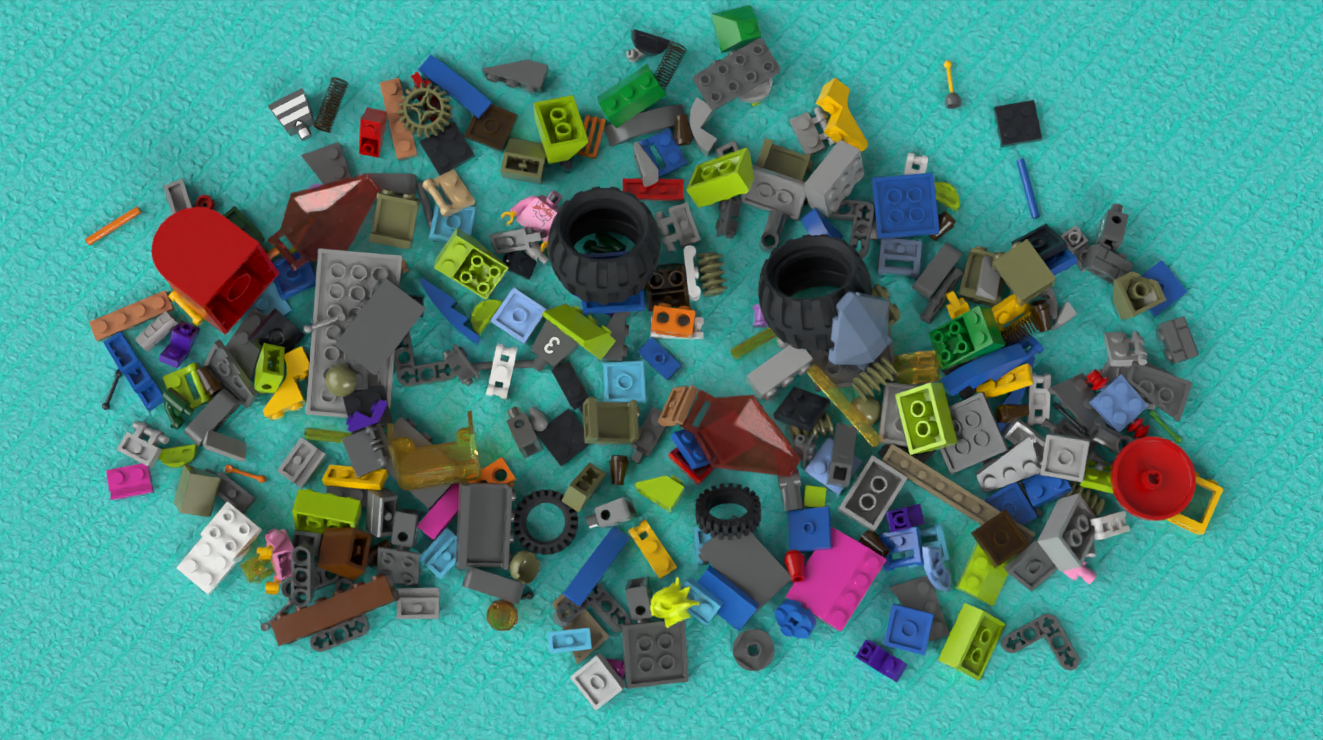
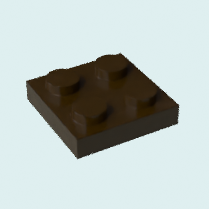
(492, 128)
(1000, 538)

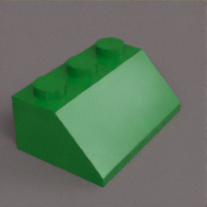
(631, 96)

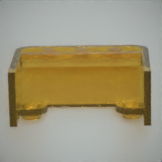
(436, 463)

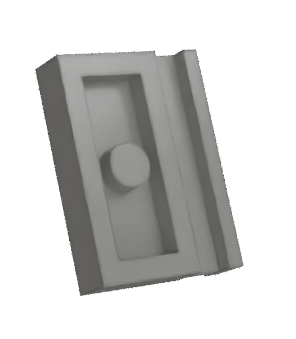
(301, 462)
(418, 603)

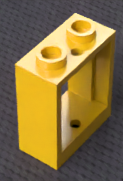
(1194, 526)

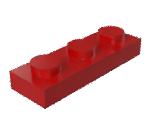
(660, 191)

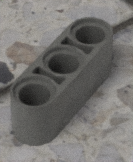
(398, 182)
(937, 270)
(212, 416)
(322, 582)
(297, 583)
(493, 585)

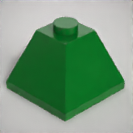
(736, 28)

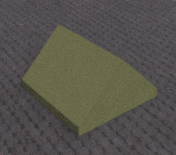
(196, 491)

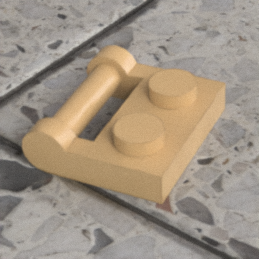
(454, 191)

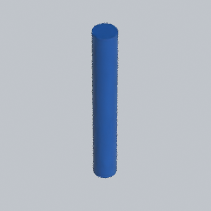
(1028, 188)

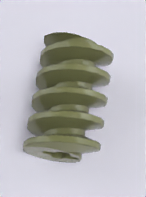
(712, 273)
(873, 378)
(825, 424)
(1095, 505)

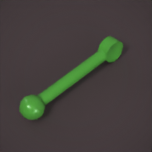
(1178, 439)

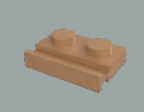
(677, 405)

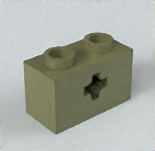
(583, 487)

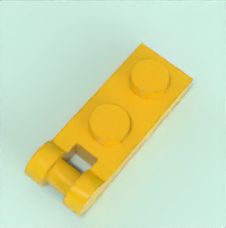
(653, 550)

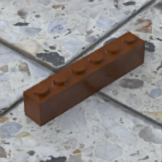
(335, 610)

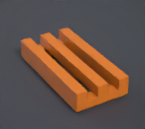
(594, 120)

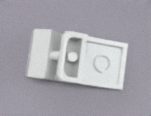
(221, 547)

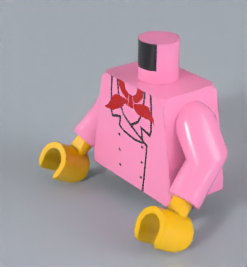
(536, 213)
(279, 551)

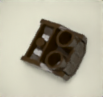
(668, 286)

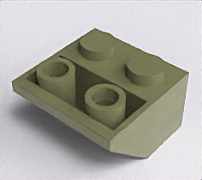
(524, 161)

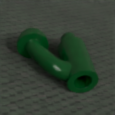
(606, 242)
(175, 400)

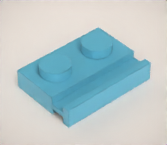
(441, 554)
(708, 603)

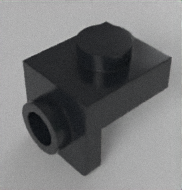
(519, 264)

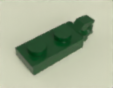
(244, 224)

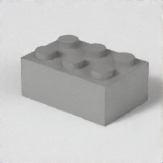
(834, 178)
(778, 371)
(872, 493)
(1068, 533)

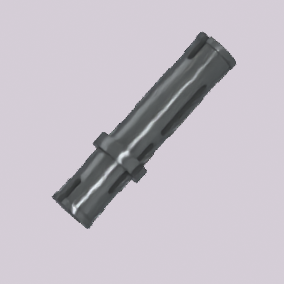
(936, 302)

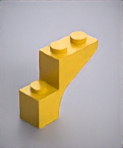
(841, 123)
(289, 394)

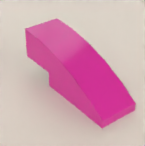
(441, 513)

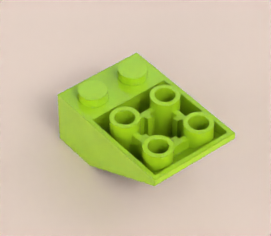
(470, 264)

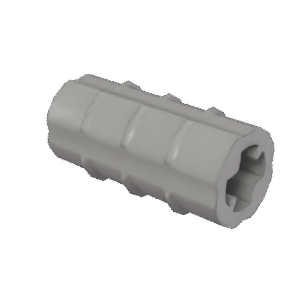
(156, 331)

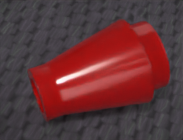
(795, 564)

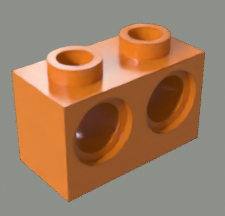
(672, 327)
(489, 473)

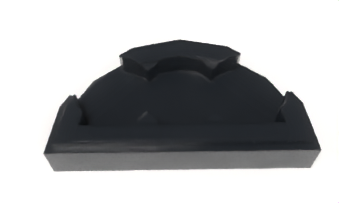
(648, 43)

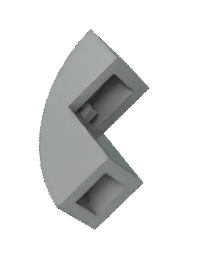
(699, 117)

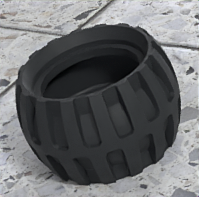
(600, 212)
(804, 265)

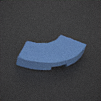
(935, 569)

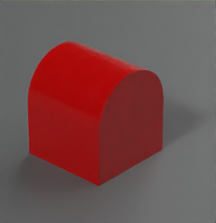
(211, 265)

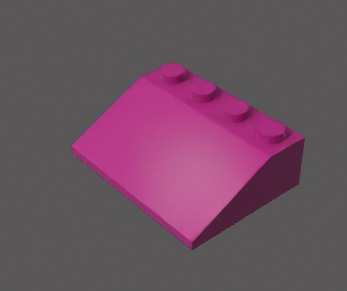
(837, 580)

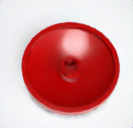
(1153, 478)

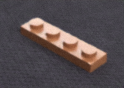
(402, 138)
(131, 315)

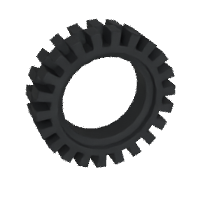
(526, 506)
(729, 527)

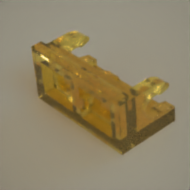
(917, 367)
(254, 569)

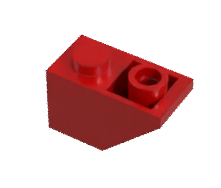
(372, 132)

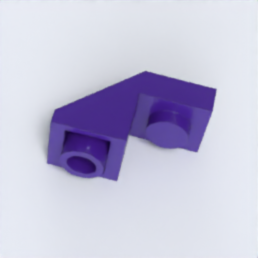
(180, 344)
(360, 419)
(905, 517)
(881, 661)

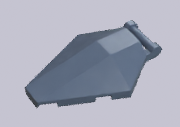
(859, 330)

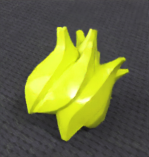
(672, 603)

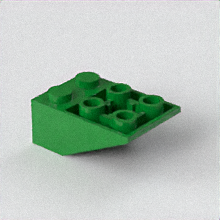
(966, 337)

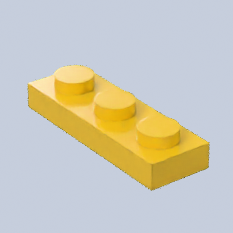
(345, 477)

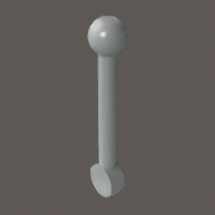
(341, 317)

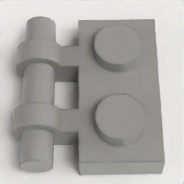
(806, 131)
(683, 224)
(1119, 347)
(140, 450)

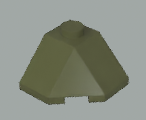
(1135, 294)

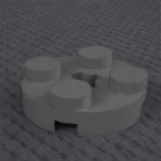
(741, 650)

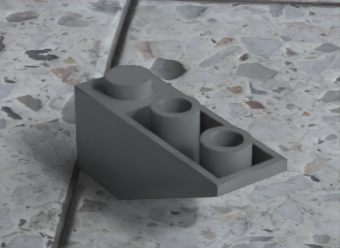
(521, 74)
(619, 330)
(842, 456)

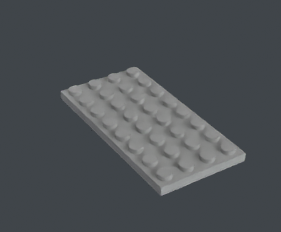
(340, 287)

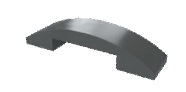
(643, 124)

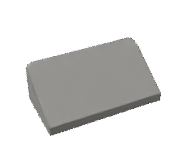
(988, 280)
(1064, 315)
(225, 445)

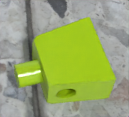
(269, 378)

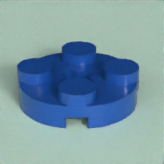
(794, 619)

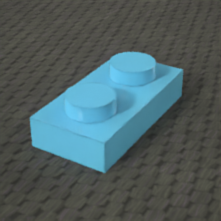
(569, 640)

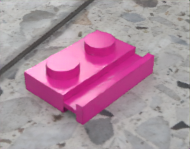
(129, 481)

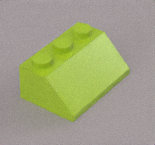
(560, 128)
(721, 178)
(581, 329)
(926, 418)
(662, 491)
(318, 511)
(981, 578)
(971, 641)

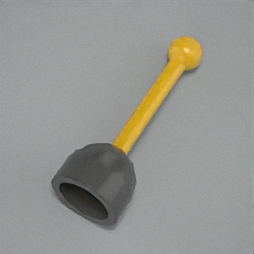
(953, 99)

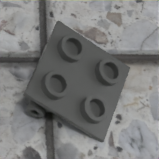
(368, 449)
(400, 565)

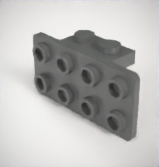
(736, 74)

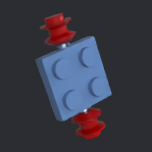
(1118, 403)

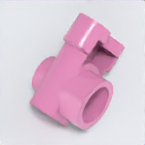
(1086, 573)

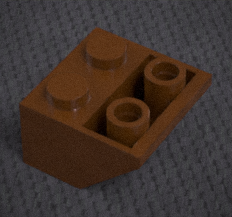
(344, 551)

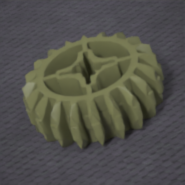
(427, 93)

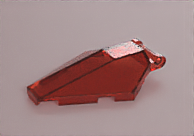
(324, 218)
(741, 436)

